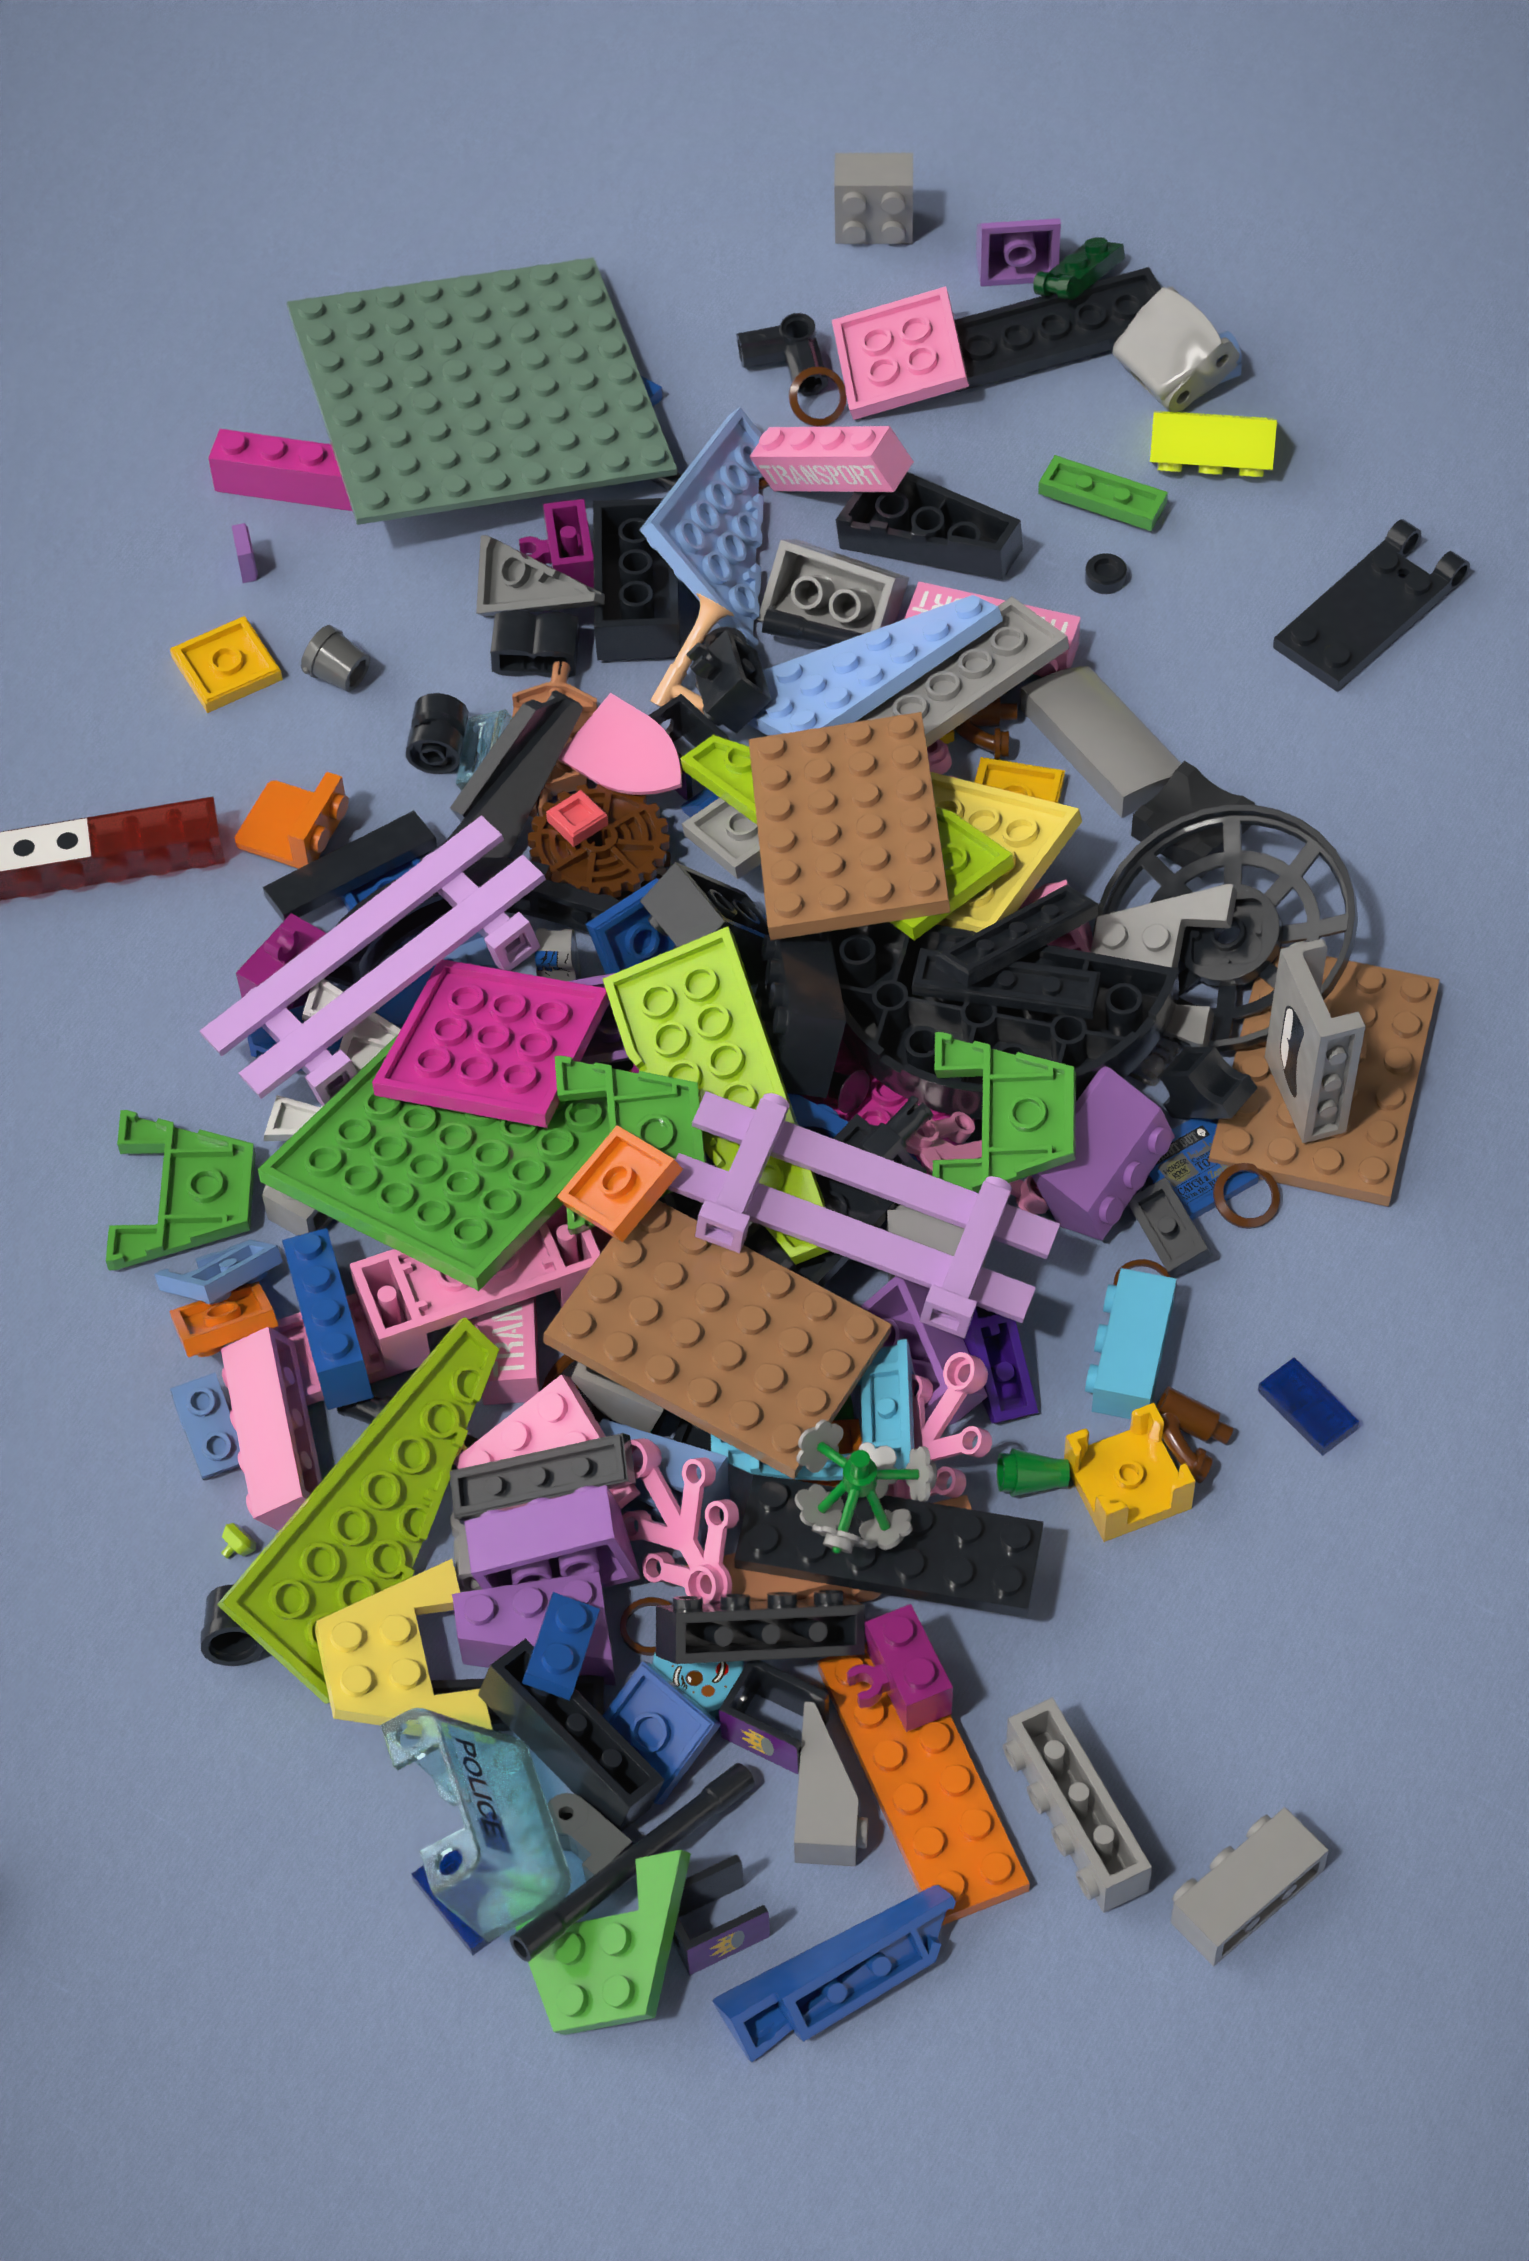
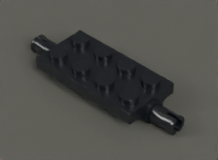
(882, 1140)

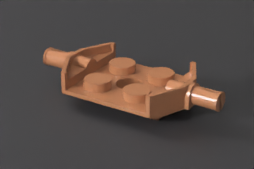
(562, 775)

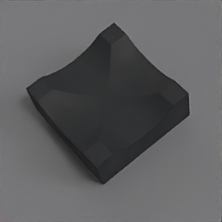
(1184, 794)

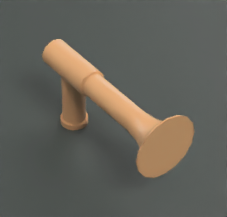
(671, 686)

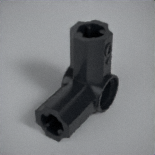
(790, 341)

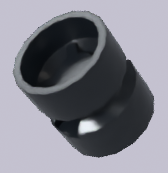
(437, 733)

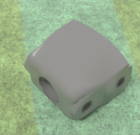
(1174, 350)

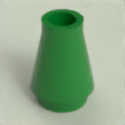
(1029, 1472)

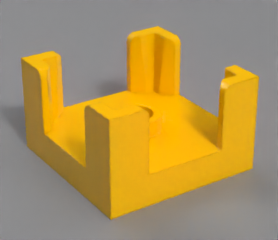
(1129, 1476)

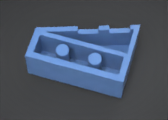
(673, 1458)

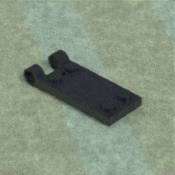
(1368, 609)

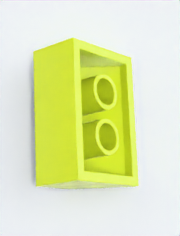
(1213, 442)

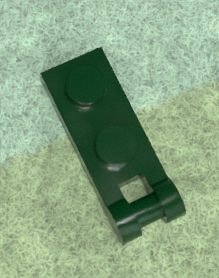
(1079, 269)

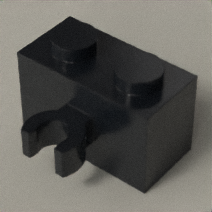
(729, 681)

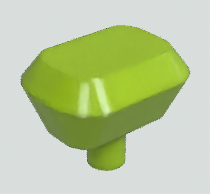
(237, 1541)

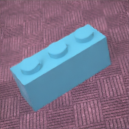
(1131, 1342)

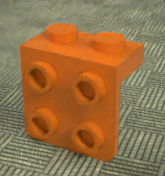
(293, 822)

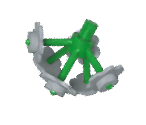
(864, 1475)

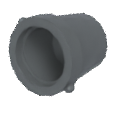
(335, 659)

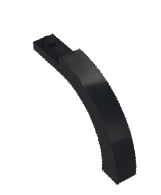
(548, 901)

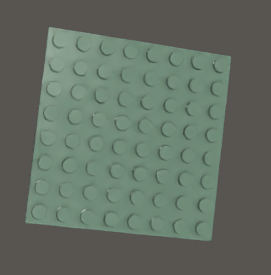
(478, 390)

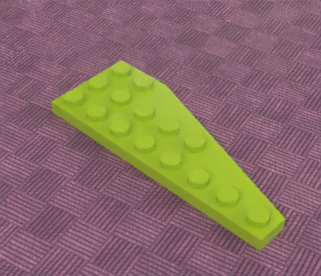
(968, 854)
(700, 1023)
(367, 1513)

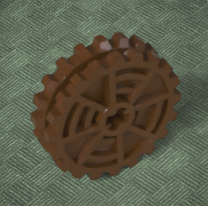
(616, 857)

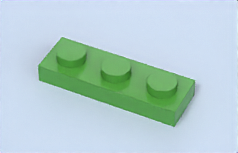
(1103, 492)

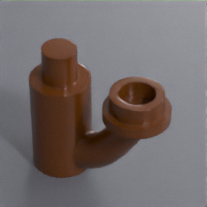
(989, 716)
(1196, 1419)

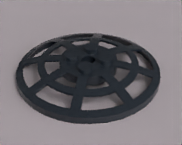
(1253, 914)

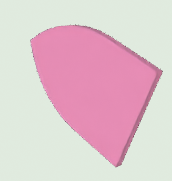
(624, 751)

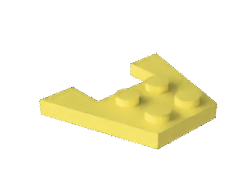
(377, 1655)

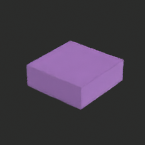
(245, 552)

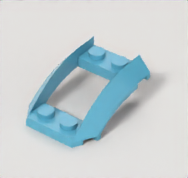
(885, 1417)

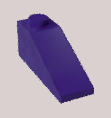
(999, 1346)

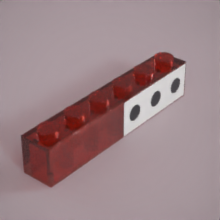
(110, 848)

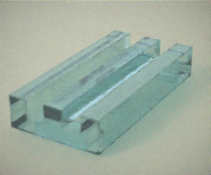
(473, 744)

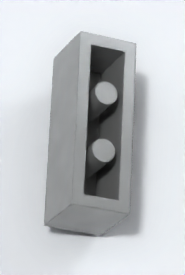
(1247, 1885)

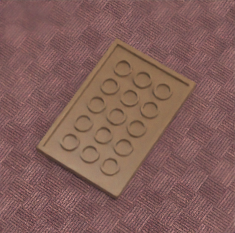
(847, 826)
(1365, 1157)
(718, 1336)

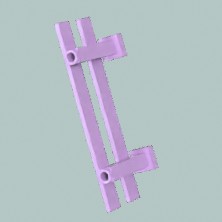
(473, 911)
(954, 1281)

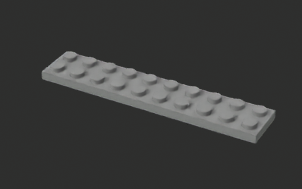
(943, 695)

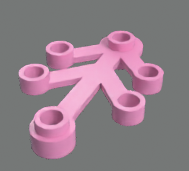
(930, 1146)
(928, 1434)
(682, 1526)

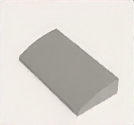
(1099, 737)

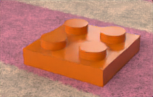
(619, 1183)
(208, 1327)

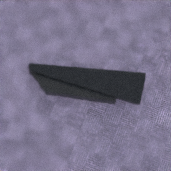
(517, 769)

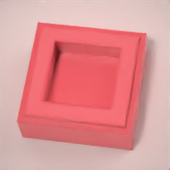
(577, 818)

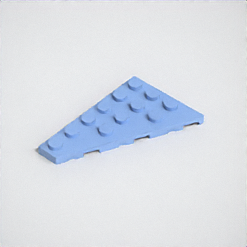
(713, 522)
(865, 671)

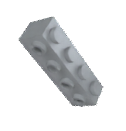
(1078, 1806)

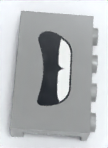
(1307, 1049)

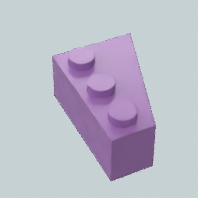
(503, 1616)

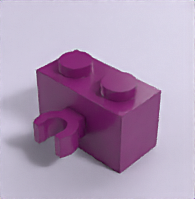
(567, 541)
(280, 948)
(904, 1669)

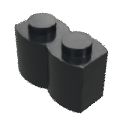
(532, 643)

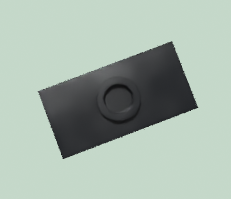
(1204, 1085)

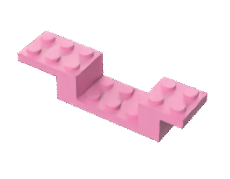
(405, 1299)

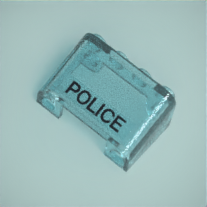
(509, 1838)

